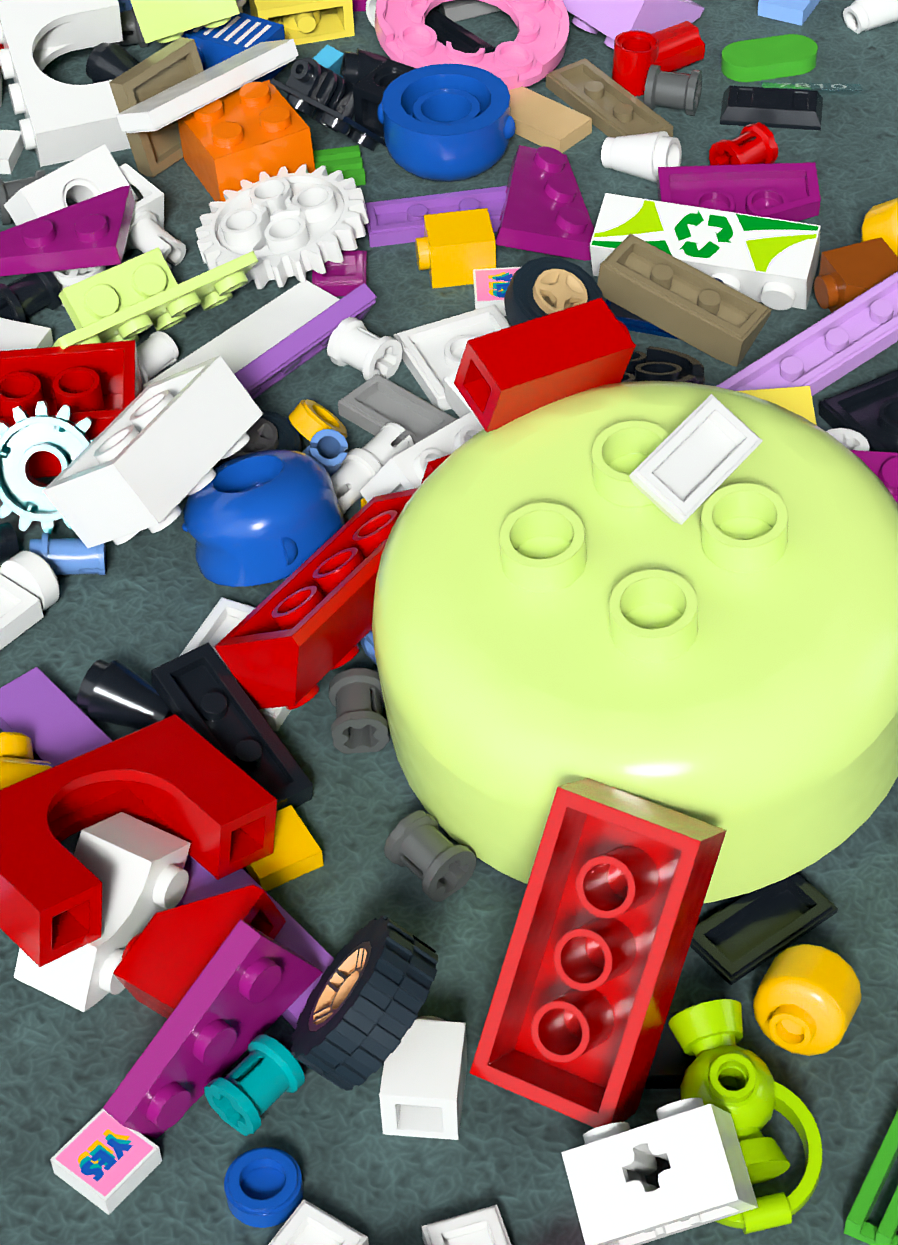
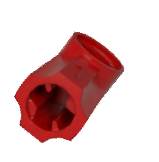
(669, 48)

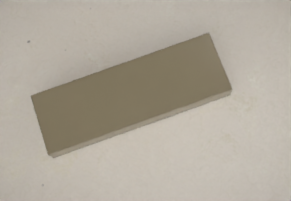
(604, 100)

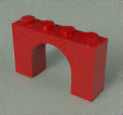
(541, 363)
(155, 775)

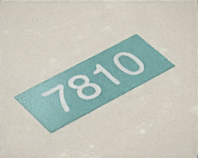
(812, 86)

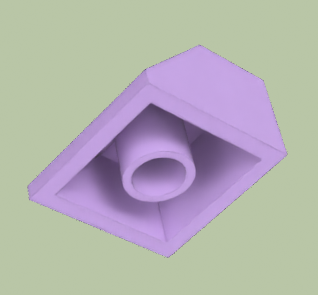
(619, 16)

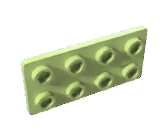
(144, 294)

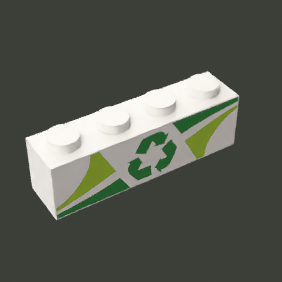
(750, 253)

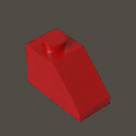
(181, 941)

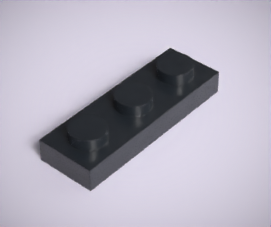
(216, 707)

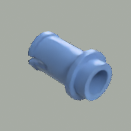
(328, 449)
(70, 555)

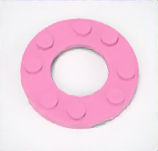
(518, 63)

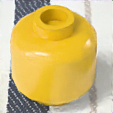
(812, 998)

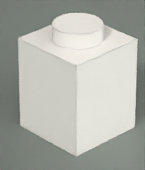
(425, 1081)

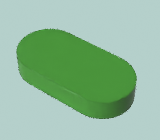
(769, 58)

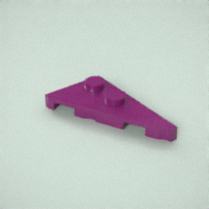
(70, 238)

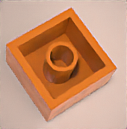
(244, 136)

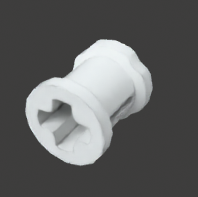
(363, 350)

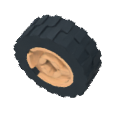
(364, 1003)

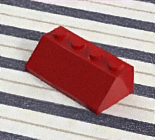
(315, 614)

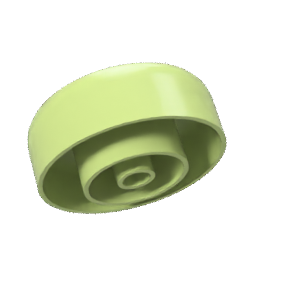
(572, 632)

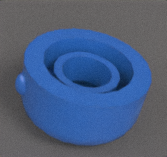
(446, 121)
(261, 517)

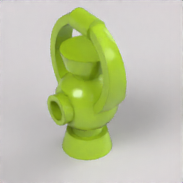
(746, 1089)

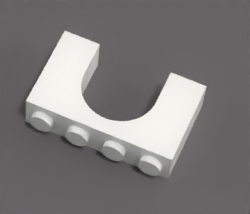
(59, 117)

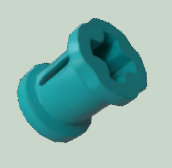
(254, 1084)

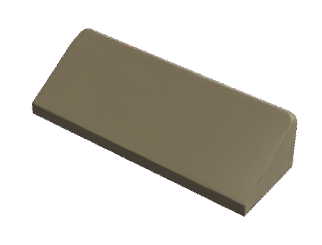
(682, 300)

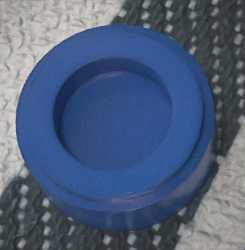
(263, 1187)

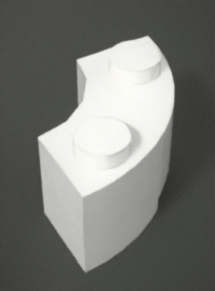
(139, 877)

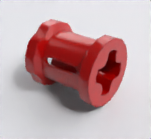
(744, 150)

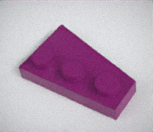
(761, 190)
(544, 206)
(226, 1007)

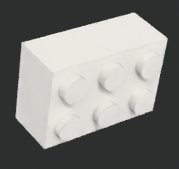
(155, 454)

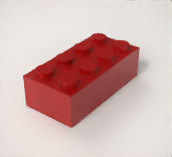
(91, 378)
(597, 952)

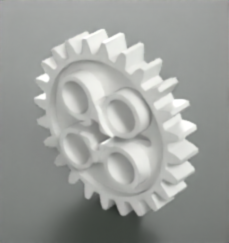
(287, 221)

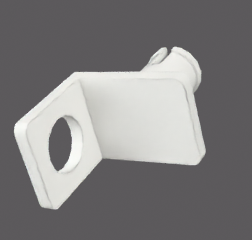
(147, 221)

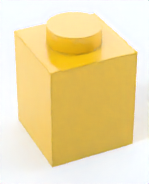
(456, 246)

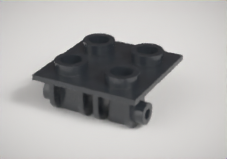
(331, 97)

